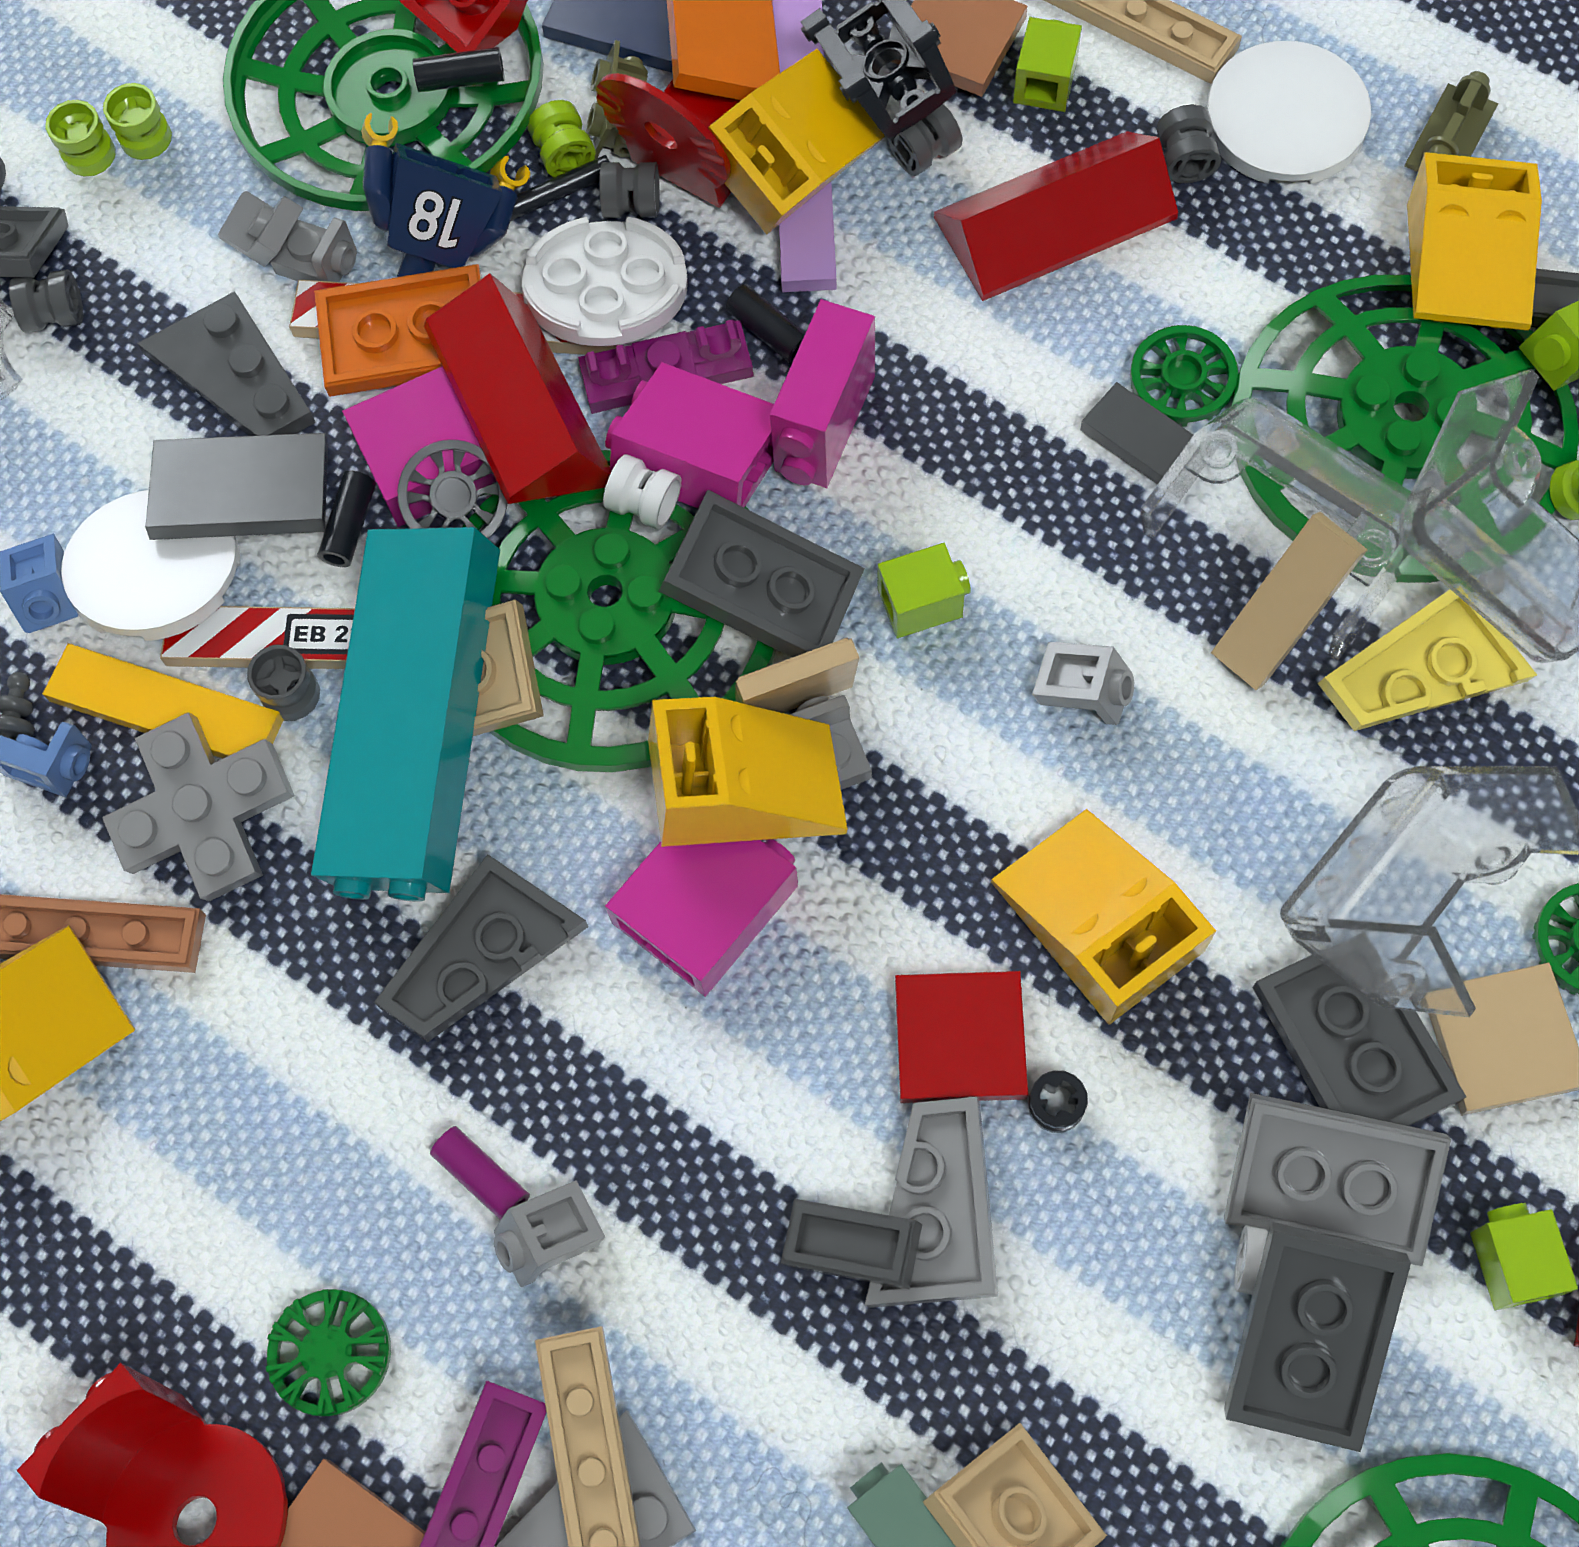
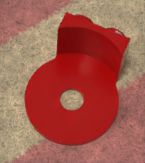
(670, 131)
(143, 1455)

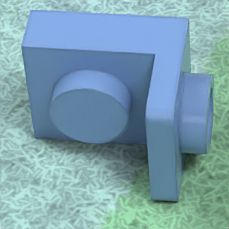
(34, 584)
(45, 766)

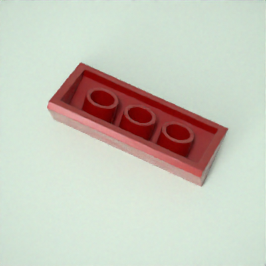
(1060, 213)
(515, 395)

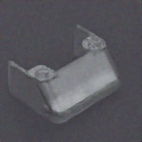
(1311, 468)
(1485, 532)
(1404, 860)

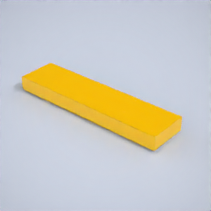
(150, 699)

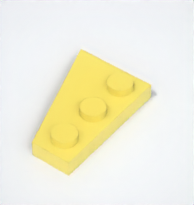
(1424, 664)

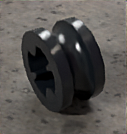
(1051, 1083)

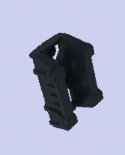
(908, 41)

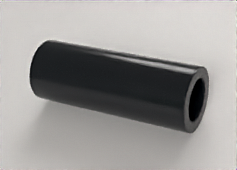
(458, 69)
(765, 321)
(346, 519)

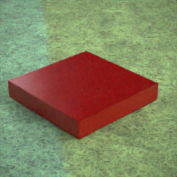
(961, 1036)

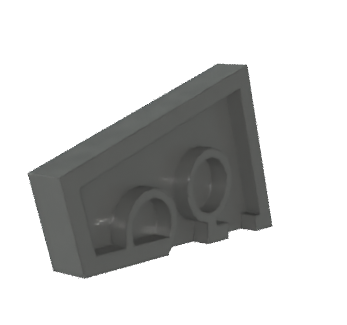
(231, 367)
(476, 948)

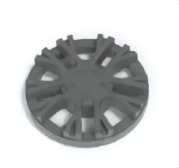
(451, 492)

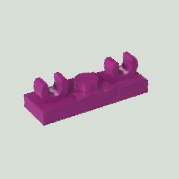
(709, 352)
(485, 1469)

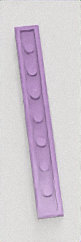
(808, 233)

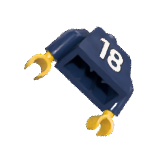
(434, 205)

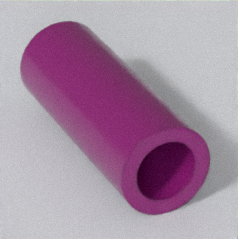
(478, 1172)

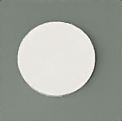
(1288, 112)
(604, 281)
(140, 584)

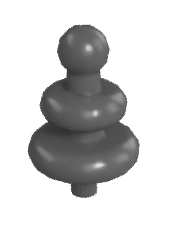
(14, 707)

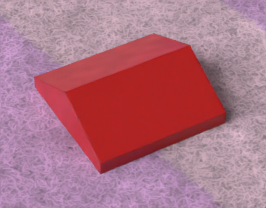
(469, 23)

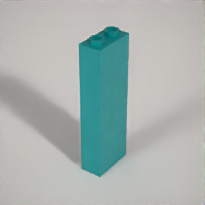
(406, 713)

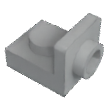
(258, 227)
(316, 252)
(1085, 679)
(848, 752)
(546, 1232)

